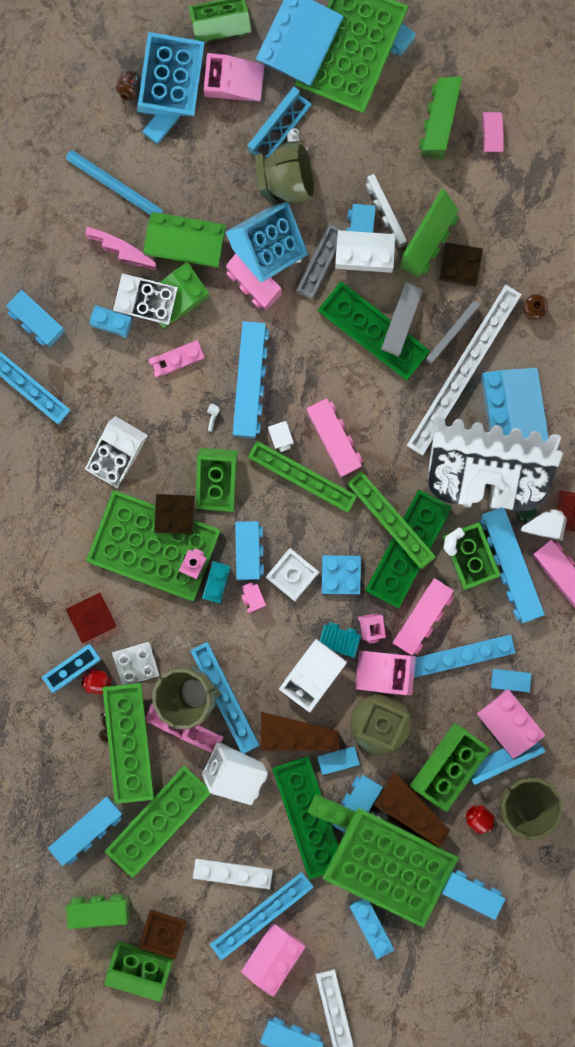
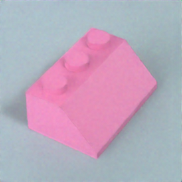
(263, 293)
(510, 724)
(273, 959)

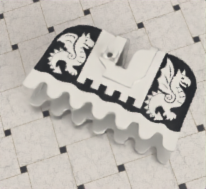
(513, 465)

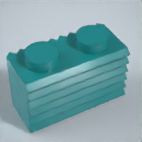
(216, 582)
(340, 640)

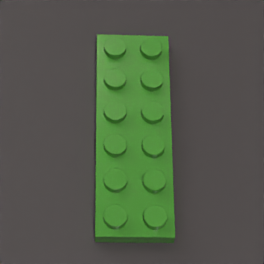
(128, 743)
(158, 821)

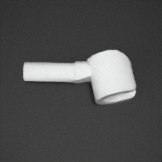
(214, 411)

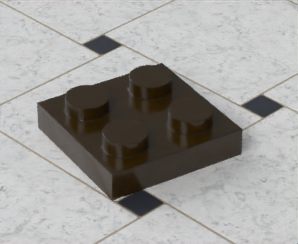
(461, 264)
(174, 514)

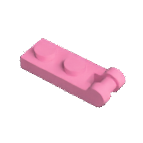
(177, 358)

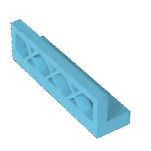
(275, 119)
(502, 761)

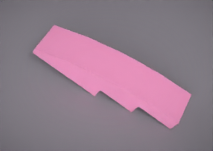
(127, 253)
(197, 736)

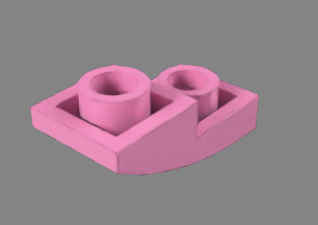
(493, 131)

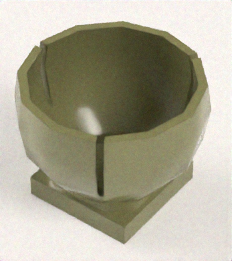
(286, 174)
(184, 697)
(380, 723)
(531, 808)

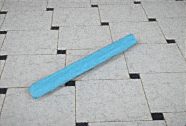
(112, 183)

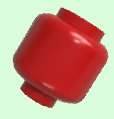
(94, 680)
(480, 819)

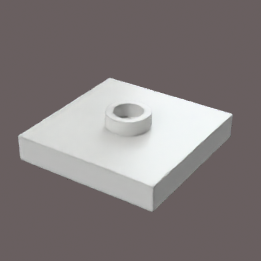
(292, 574)

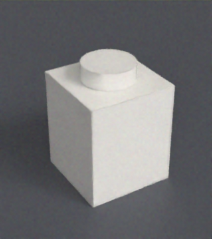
(281, 436)

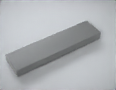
(319, 263)
(402, 319)
(452, 333)

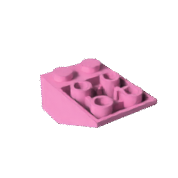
(233, 78)
(385, 672)

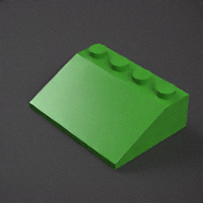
(429, 235)

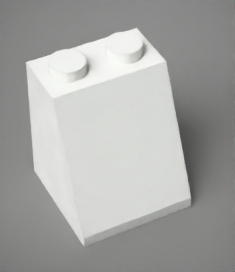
(234, 774)

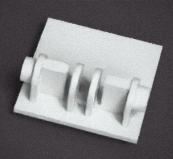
(135, 663)

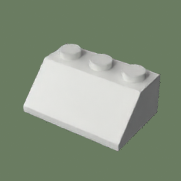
(365, 251)

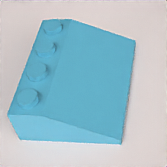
(299, 39)
(170, 75)
(268, 241)
(515, 401)

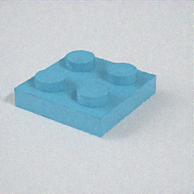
(341, 574)

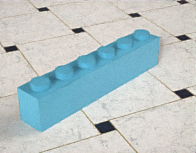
(249, 380)
(512, 565)

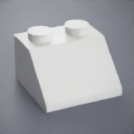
(547, 525)

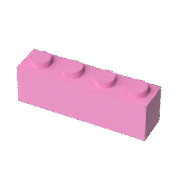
(334, 438)
(558, 568)
(423, 616)

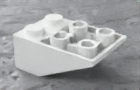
(145, 298)
(116, 451)
(312, 675)

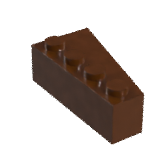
(293, 735)
(409, 811)

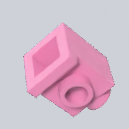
(193, 571)
(252, 597)
(377, 624)

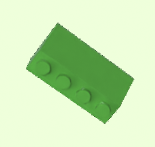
(441, 117)
(184, 239)
(450, 767)

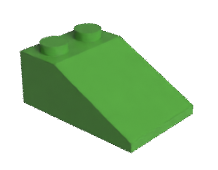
(189, 293)
(216, 479)

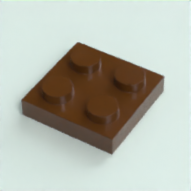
(162, 934)

